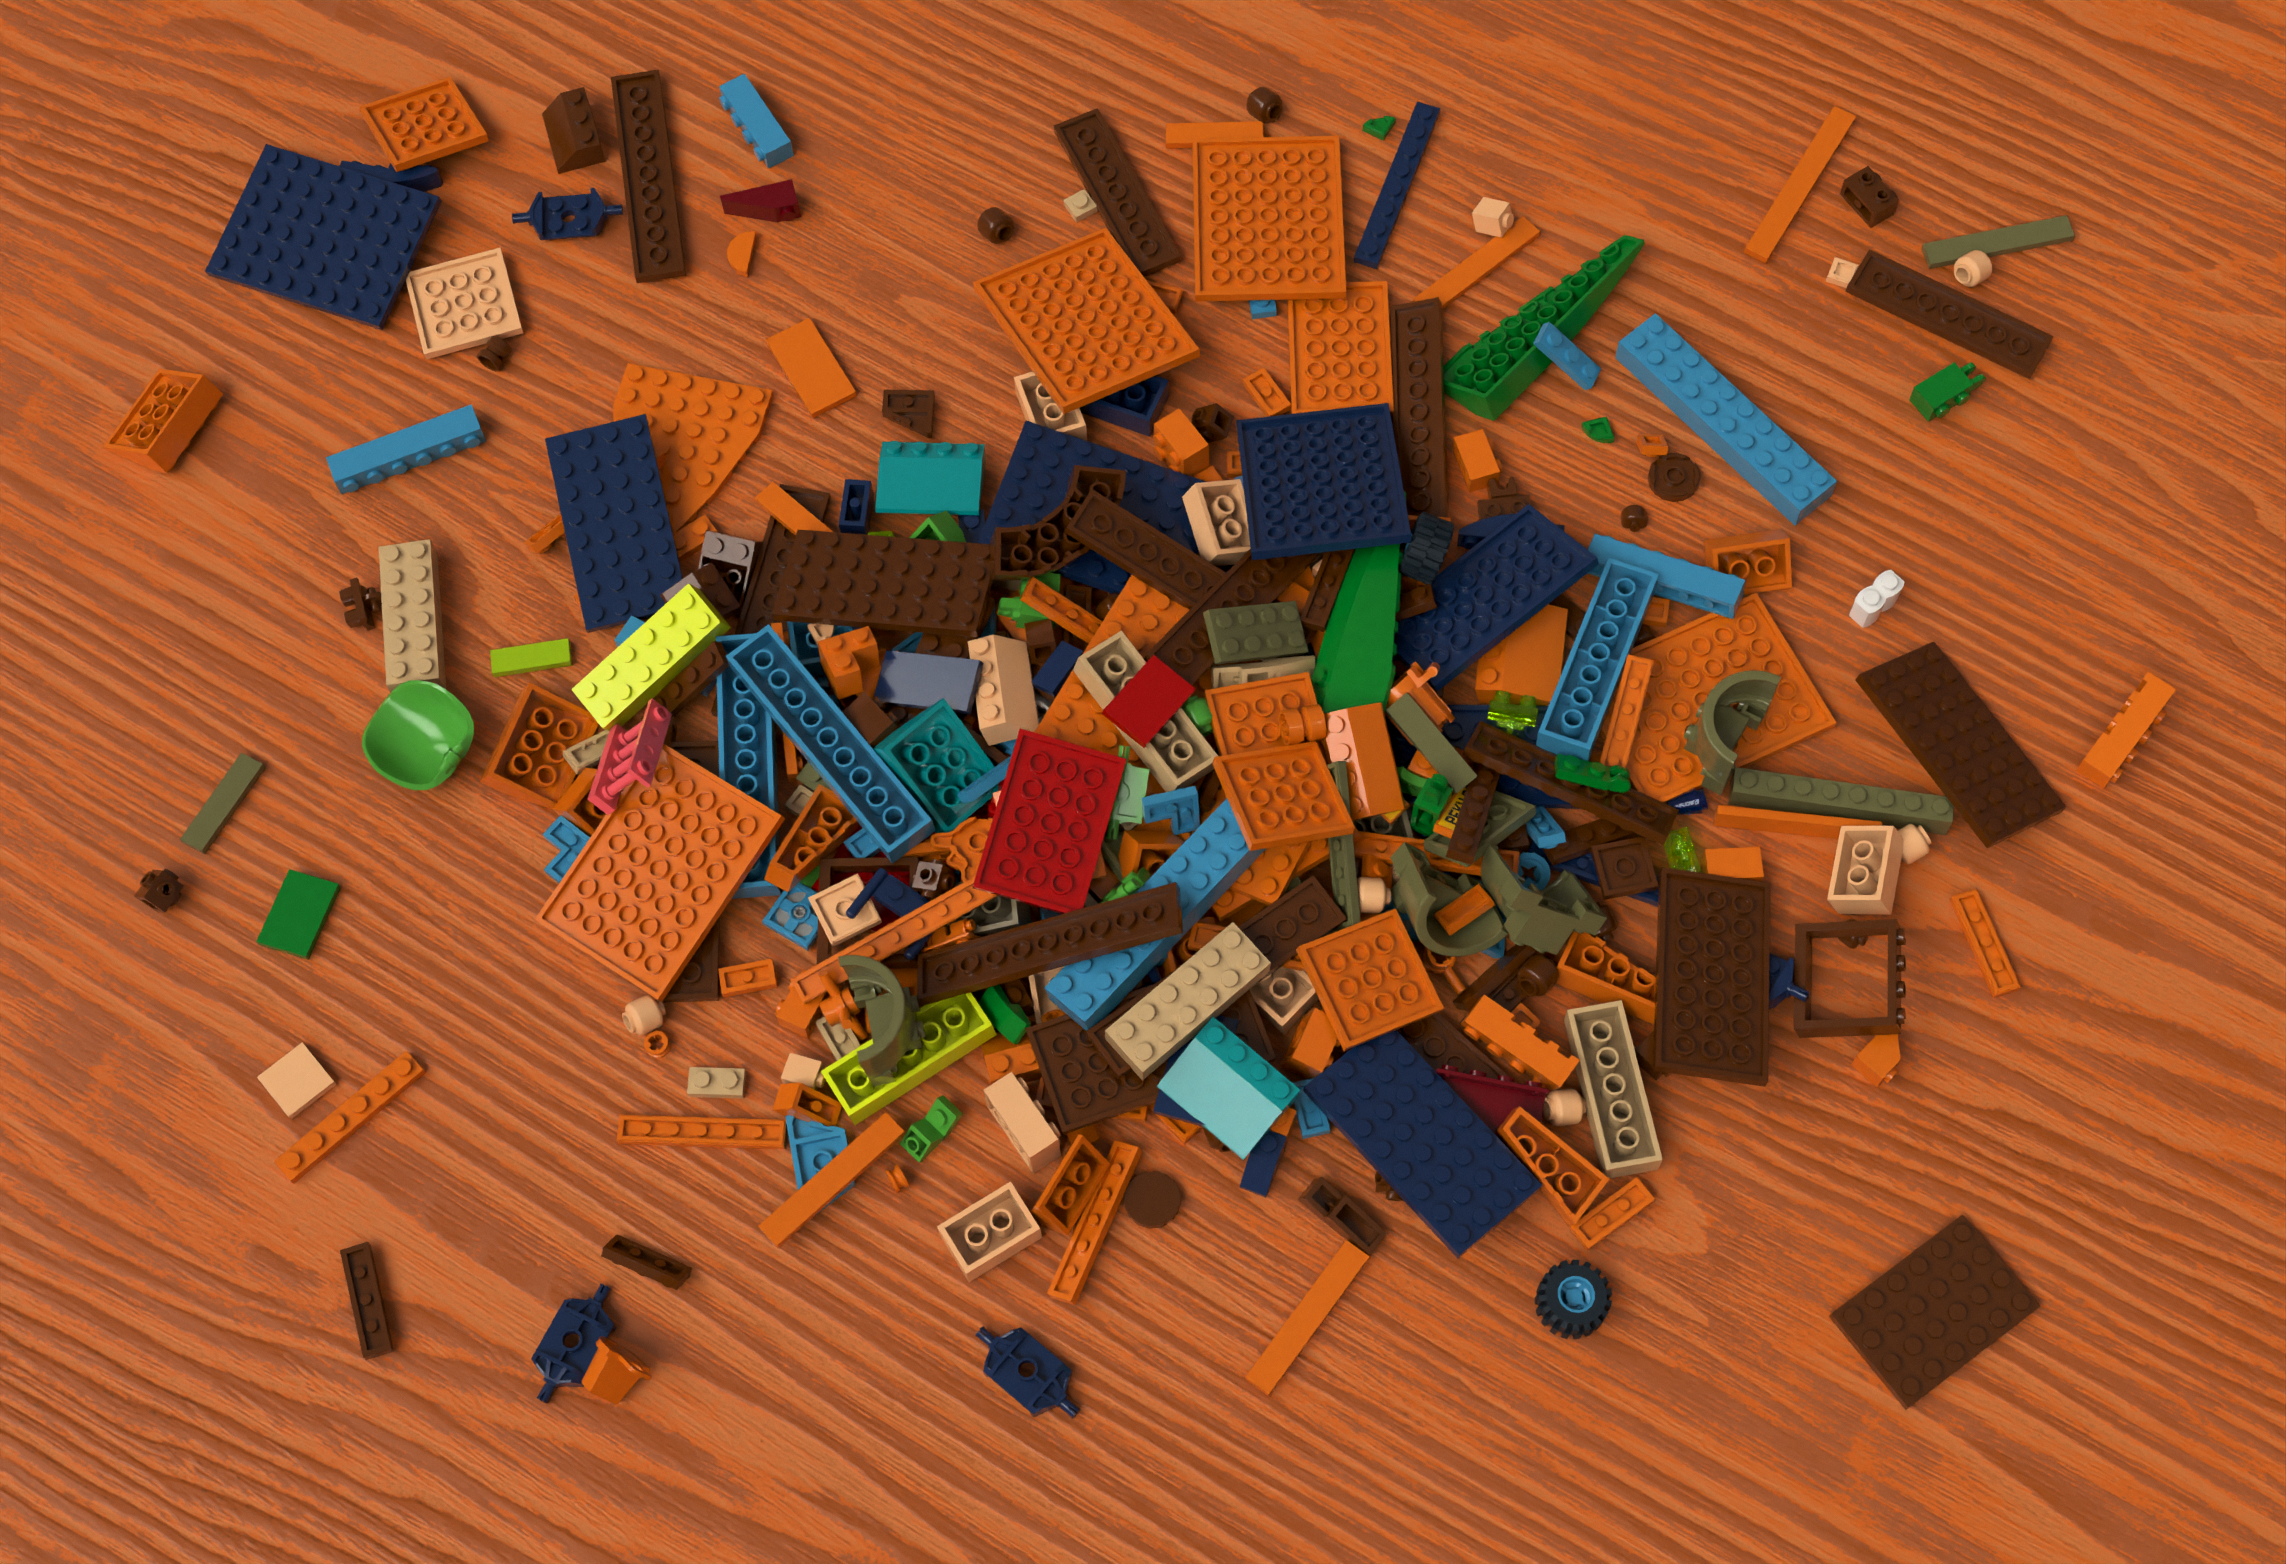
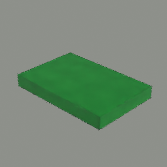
(298, 914)

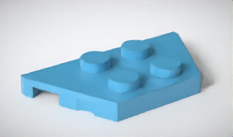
(814, 1148)

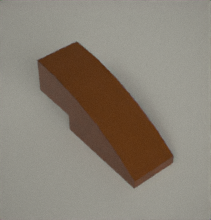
(1342, 1215)

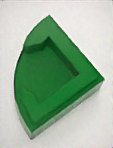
(1379, 127)
(1598, 430)

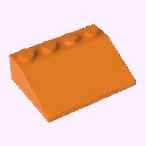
(164, 419)
(1526, 660)
(531, 747)

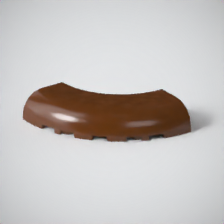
(1044, 546)

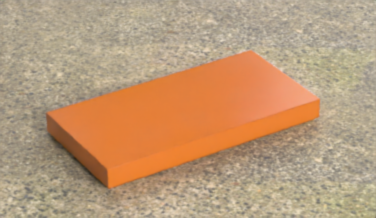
(811, 367)

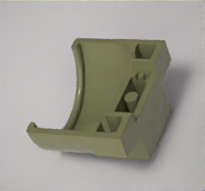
(1722, 726)
(1426, 891)
(1540, 916)
(890, 1016)

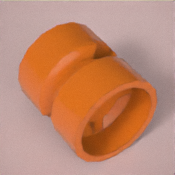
(1306, 724)

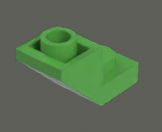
(932, 1130)

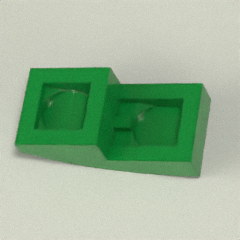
(1006, 1017)

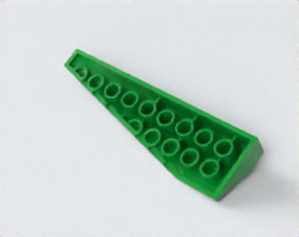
(1506, 361)
(1359, 637)

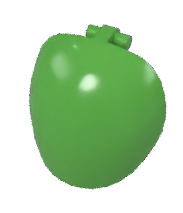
(418, 735)

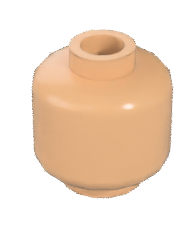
(1973, 268)
(1915, 843)
(1372, 895)
(643, 1015)
(1564, 1107)

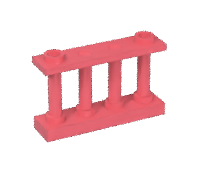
(630, 752)

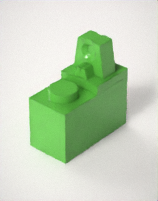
(1021, 611)

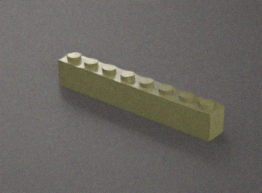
(1839, 799)

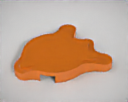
(965, 844)

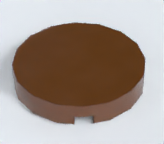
(1674, 477)
(1152, 1199)

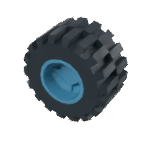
(1428, 548)
(1573, 1299)

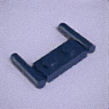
(895, 897)

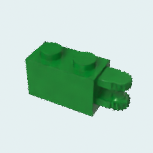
(1945, 390)
(1430, 804)

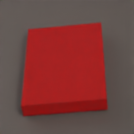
(1148, 701)

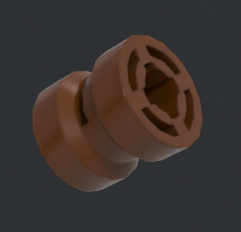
(493, 354)

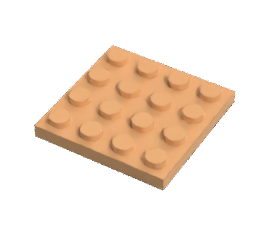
(463, 303)

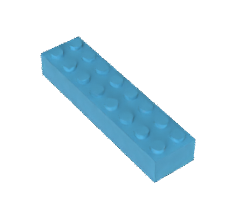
(1597, 660)

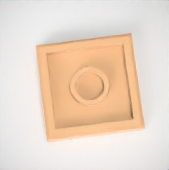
(831, 910)
(296, 1080)

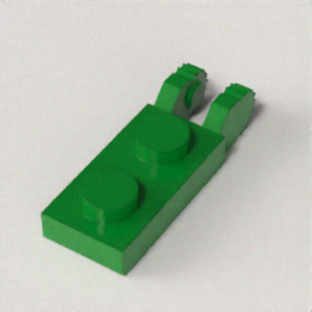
(1592, 773)

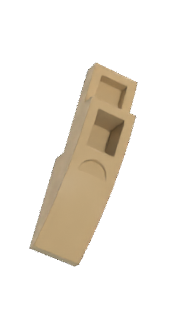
(1268, 668)

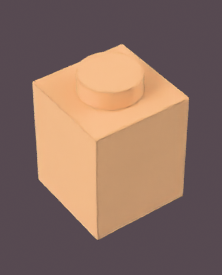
(1492, 217)
(803, 1070)

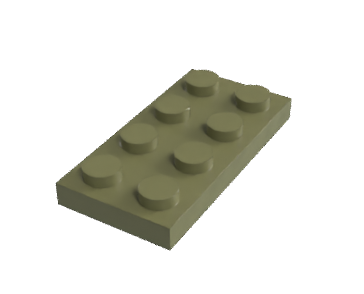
(1255, 632)
(1503, 818)

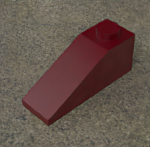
(768, 202)

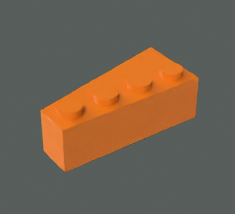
(2126, 731)
(813, 837)
(1606, 976)
(1518, 1044)
(1565, 1175)

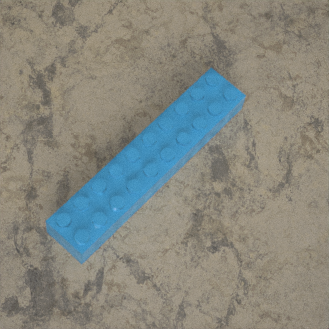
(1725, 419)
(831, 744)
(748, 758)
(1204, 871)

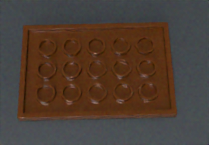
(1934, 1311)

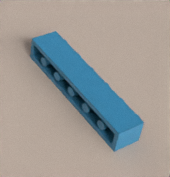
(406, 449)
(1677, 578)

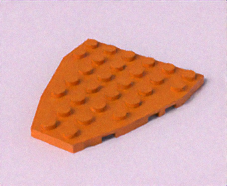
(698, 426)

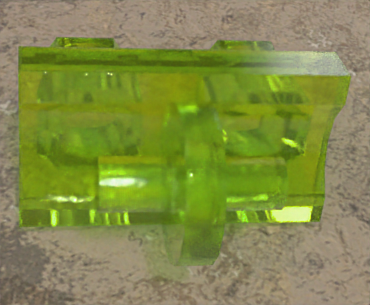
(1512, 715)
(1681, 851)

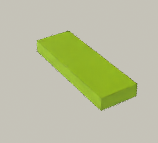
(531, 657)

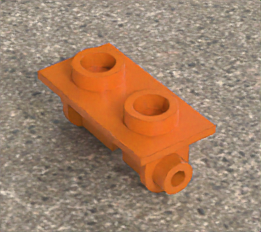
(960, 932)

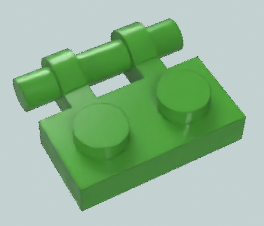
(1130, 885)

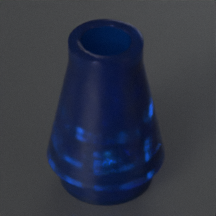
(1690, 802)

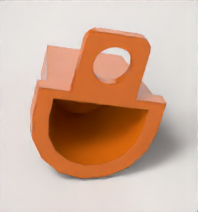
(613, 1371)

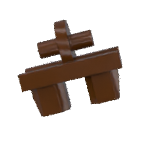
(364, 603)

